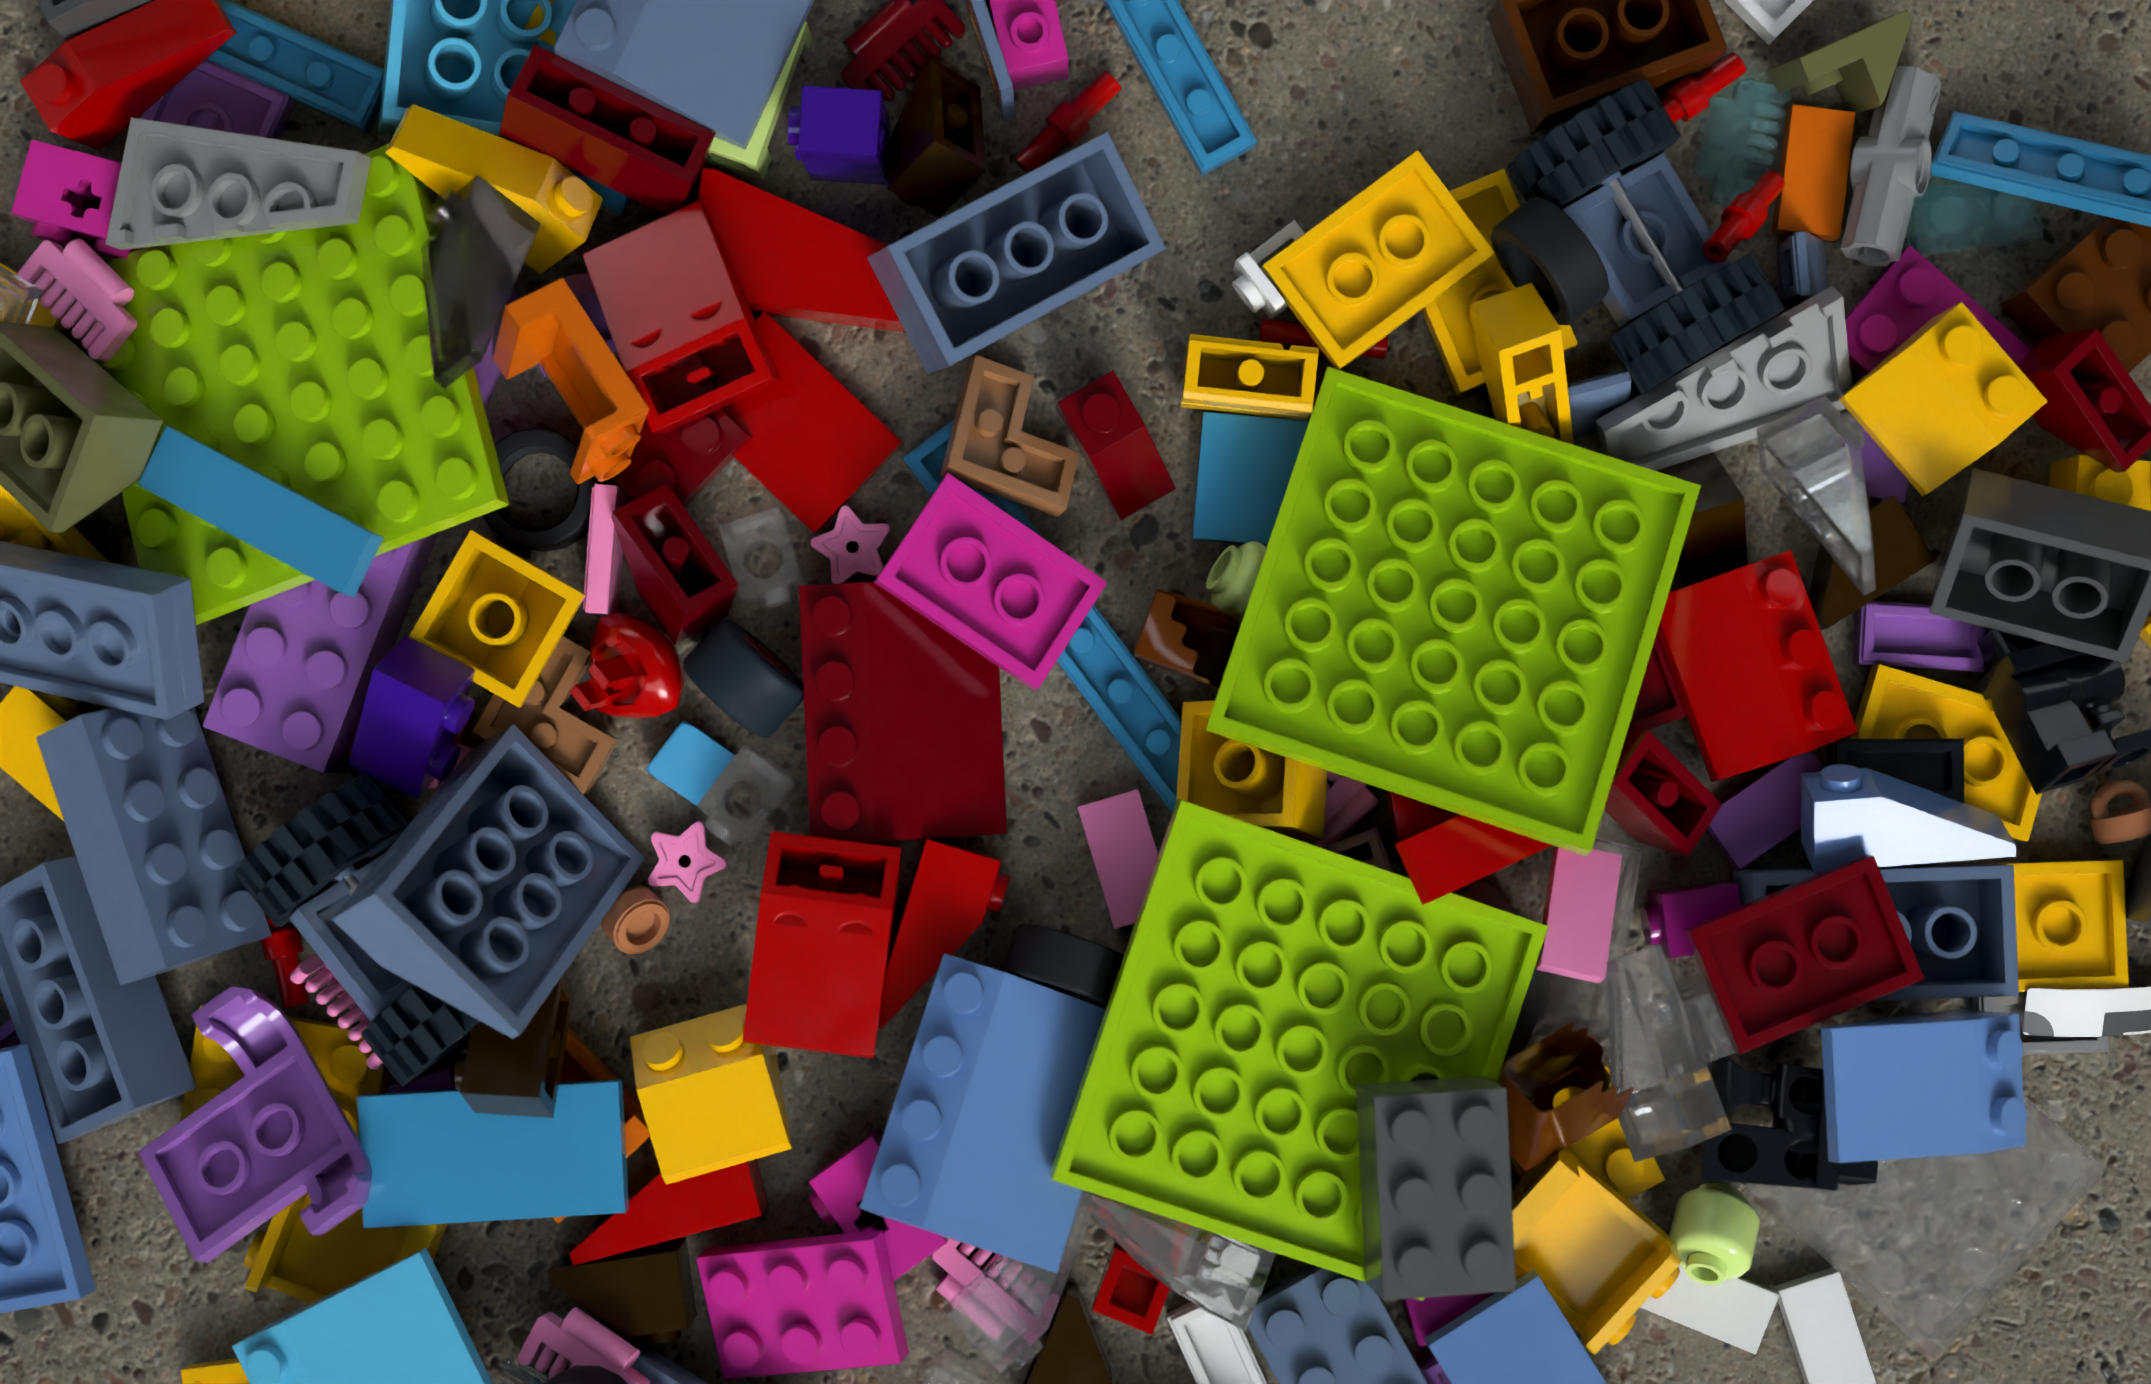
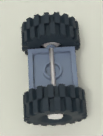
(1645, 235)
(306, 878)

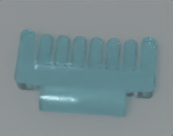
(1729, 134)

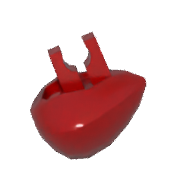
(631, 670)

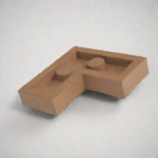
(993, 452)
(563, 737)

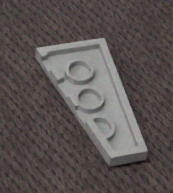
(222, 184)
(1736, 388)

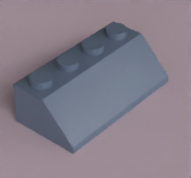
(92, 1043)

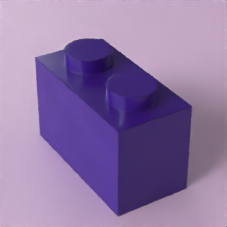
(841, 134)
(412, 717)

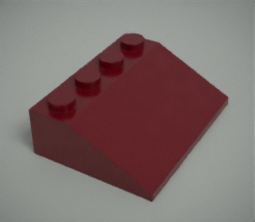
(896, 722)

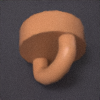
(2121, 823)
(636, 920)

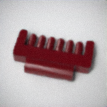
(890, 32)

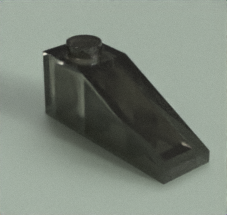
(470, 272)

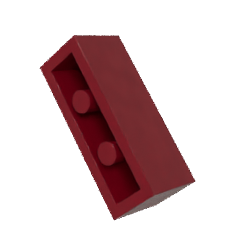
(605, 132)

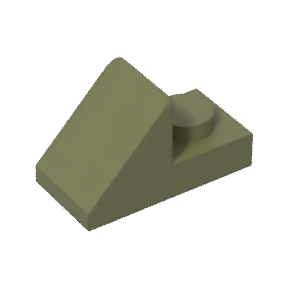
(1856, 62)

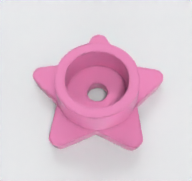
(848, 529)
(703, 861)

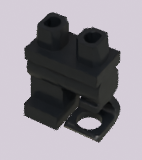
(2058, 710)
(1796, 1144)

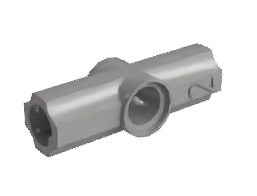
(1891, 168)

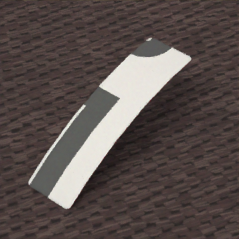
(2087, 1012)

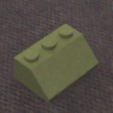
(66, 427)

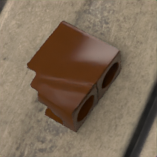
(1187, 638)
(1546, 1068)

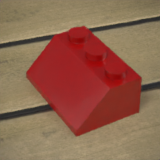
(1753, 667)

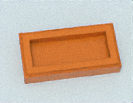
(1814, 171)

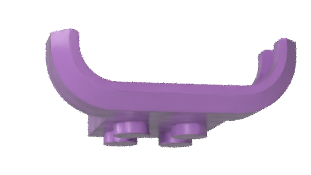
(259, 1138)

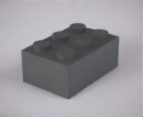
(2047, 566)
(1436, 1187)

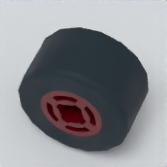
(744, 678)

